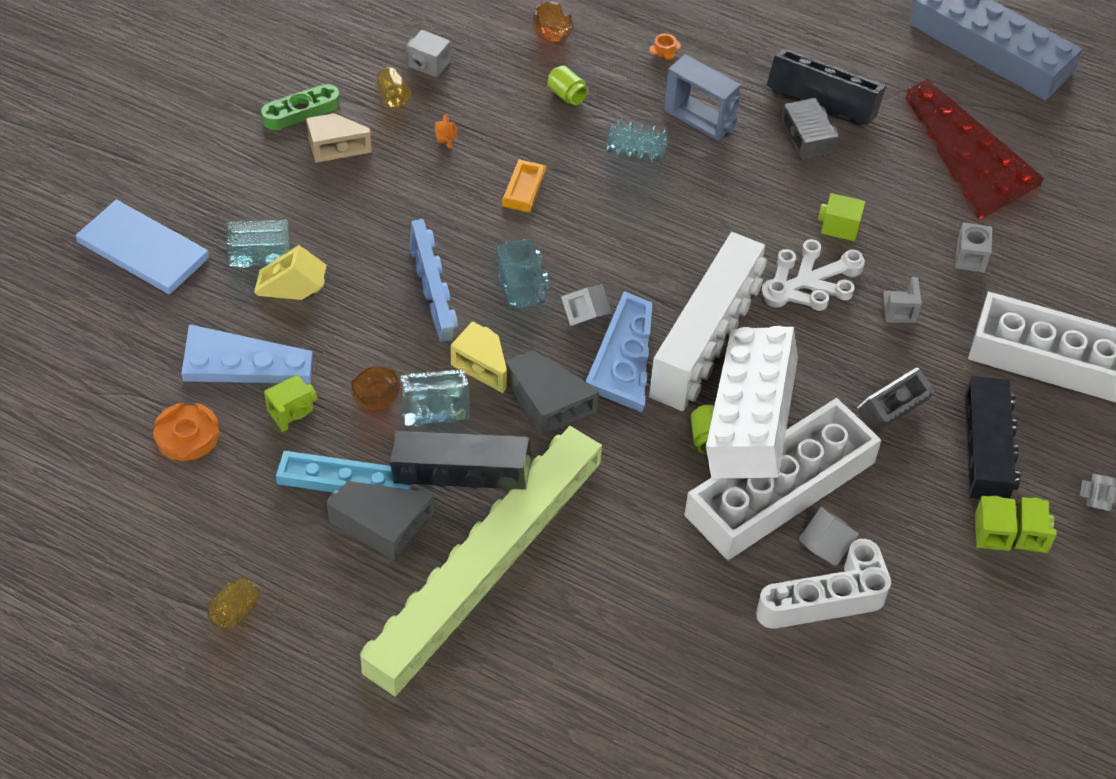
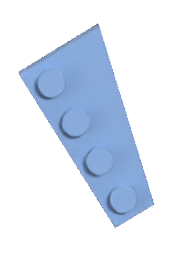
(429, 268)
(623, 355)
(236, 358)

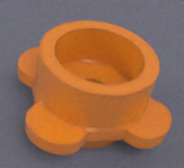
(665, 46)
(445, 131)

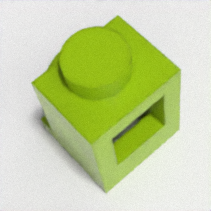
(289, 401)
(1034, 525)

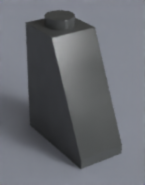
(549, 392)
(380, 515)

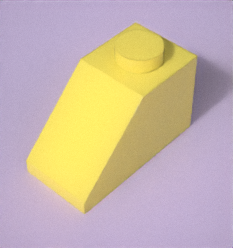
(291, 276)
(480, 356)

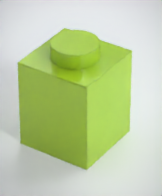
(841, 216)
(995, 523)

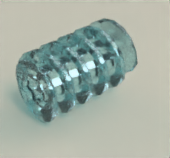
(638, 139)

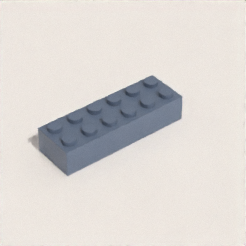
(1000, 42)

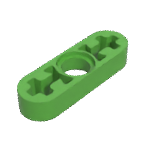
(324, 97)

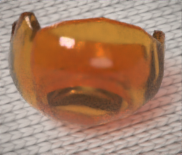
(551, 23)
(376, 388)

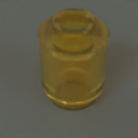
(393, 87)
(233, 603)

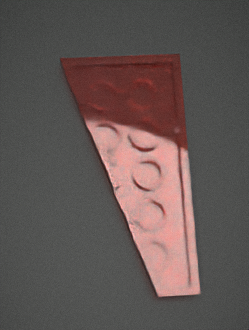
(974, 156)

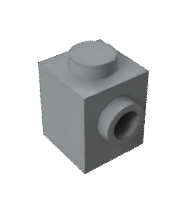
(428, 53)

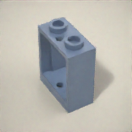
(692, 111)

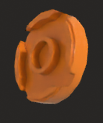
(186, 431)

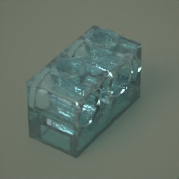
(522, 273)
(434, 390)

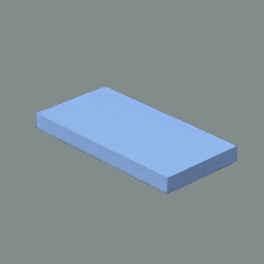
(142, 246)

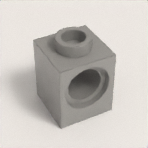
(973, 247)

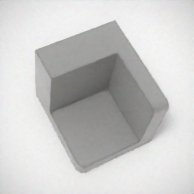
(586, 304)
(903, 306)
(828, 536)

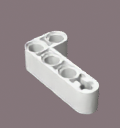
(783, 604)

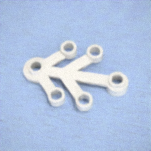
(779, 291)

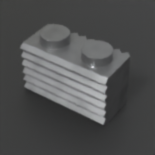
(809, 128)
(895, 400)

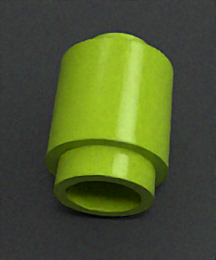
(567, 85)
(701, 423)

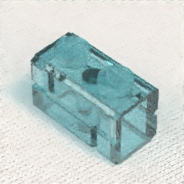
(257, 241)

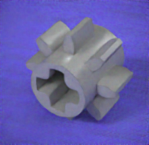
(1099, 492)

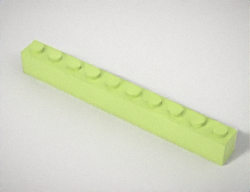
(478, 562)

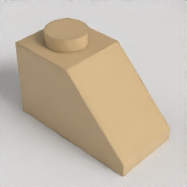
(337, 137)

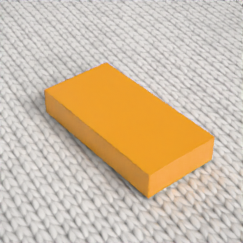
(524, 186)

